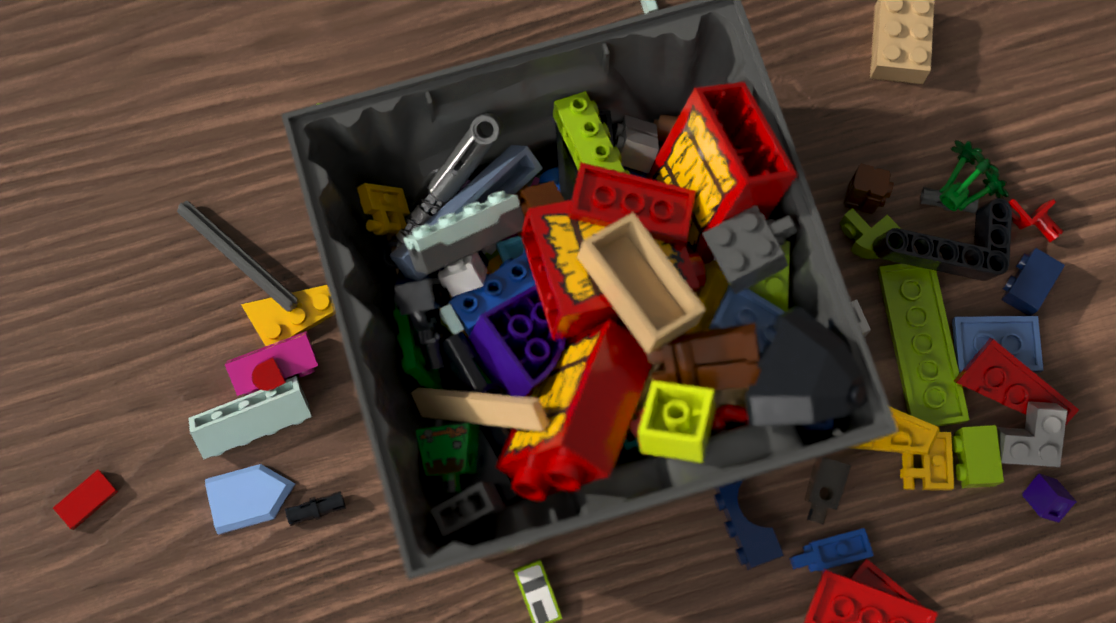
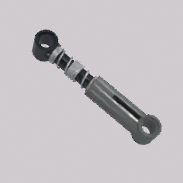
(448, 179)

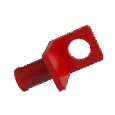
(1038, 218)

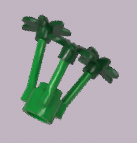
(955, 195)

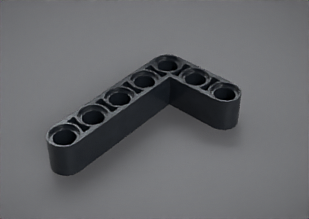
(953, 262)

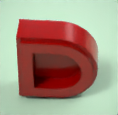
(267, 375)

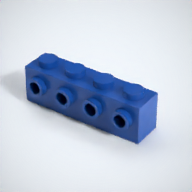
(496, 290)

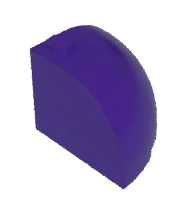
(516, 343)

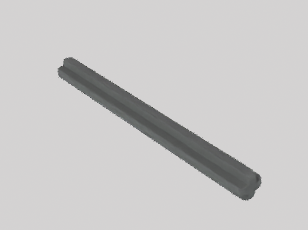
(238, 256)

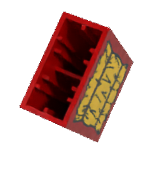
(726, 156)
(564, 285)
(588, 410)

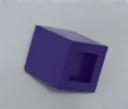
(1048, 498)

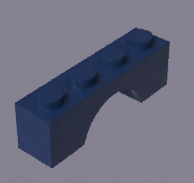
(755, 543)

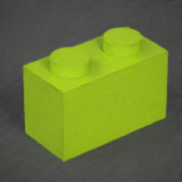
(978, 456)

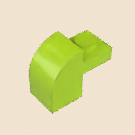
(857, 229)

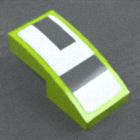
(537, 593)

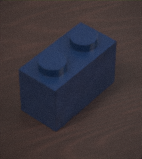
(1032, 282)

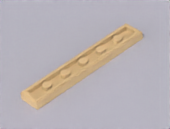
(481, 408)

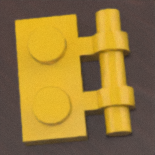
(383, 202)
(936, 466)

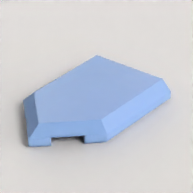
(246, 497)

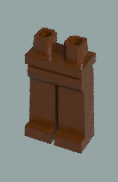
(710, 358)

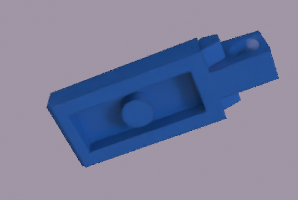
(834, 551)

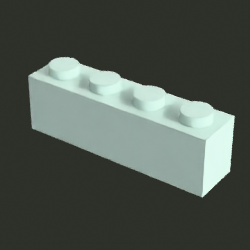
(249, 418)

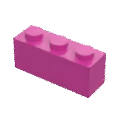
(292, 355)

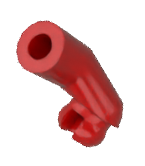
(727, 413)

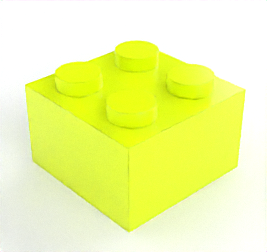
(677, 421)

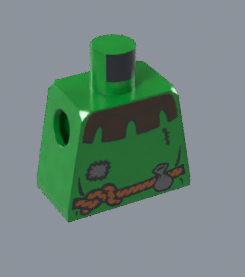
(449, 453)

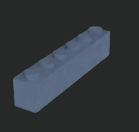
(506, 173)

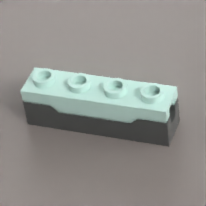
(465, 232)

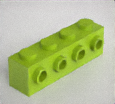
(585, 134)

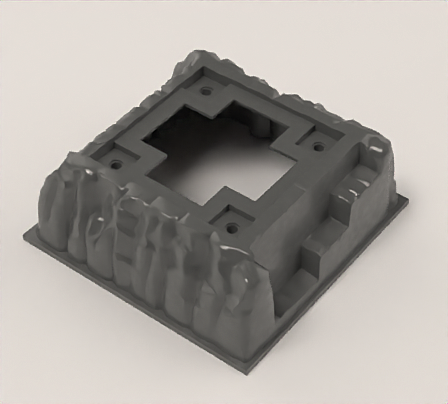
(401, 141)

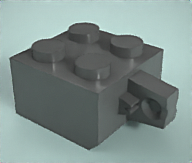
(749, 247)

